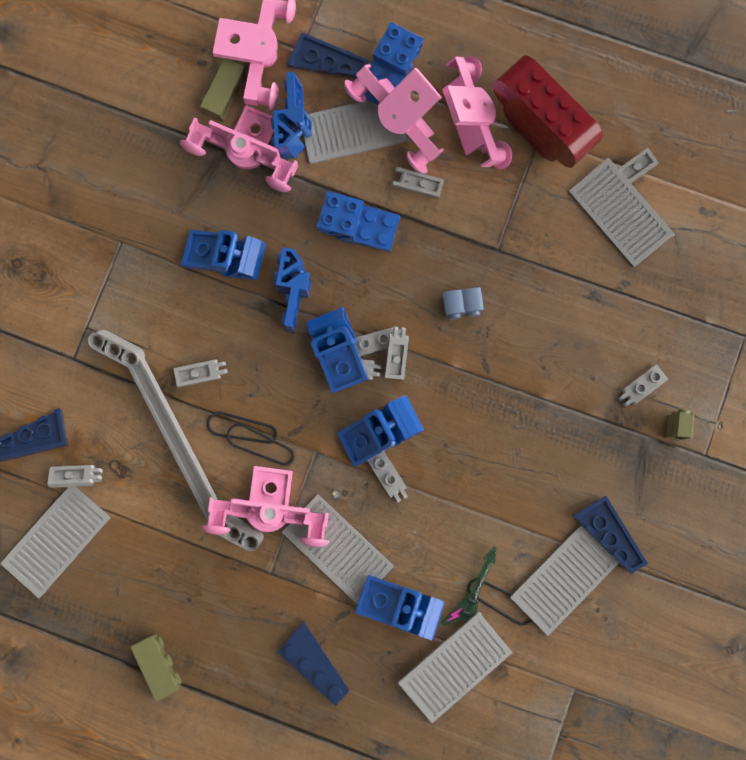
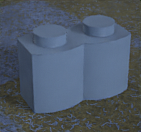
(463, 303)

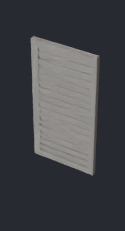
(348, 132)
(621, 212)
(55, 540)
(348, 554)
(564, 580)
(455, 667)

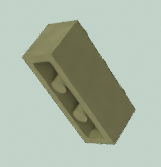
(223, 89)
(156, 667)

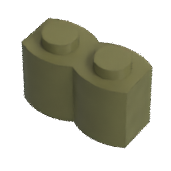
(680, 425)

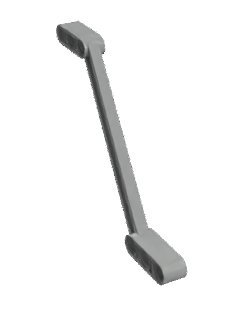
(172, 432)

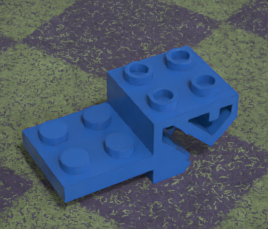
(394, 56)
(293, 117)
(357, 223)
(224, 254)
(293, 282)
(336, 349)
(380, 430)
(400, 607)

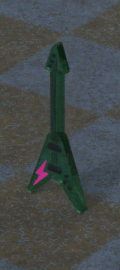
(468, 606)

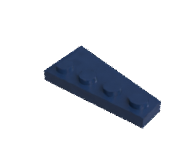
(324, 57)
(37, 437)
(608, 529)
(312, 662)

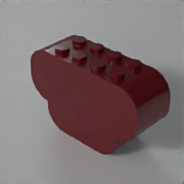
(546, 113)

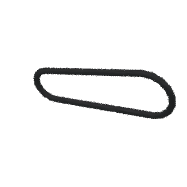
(245, 419)
(255, 453)
(494, 608)

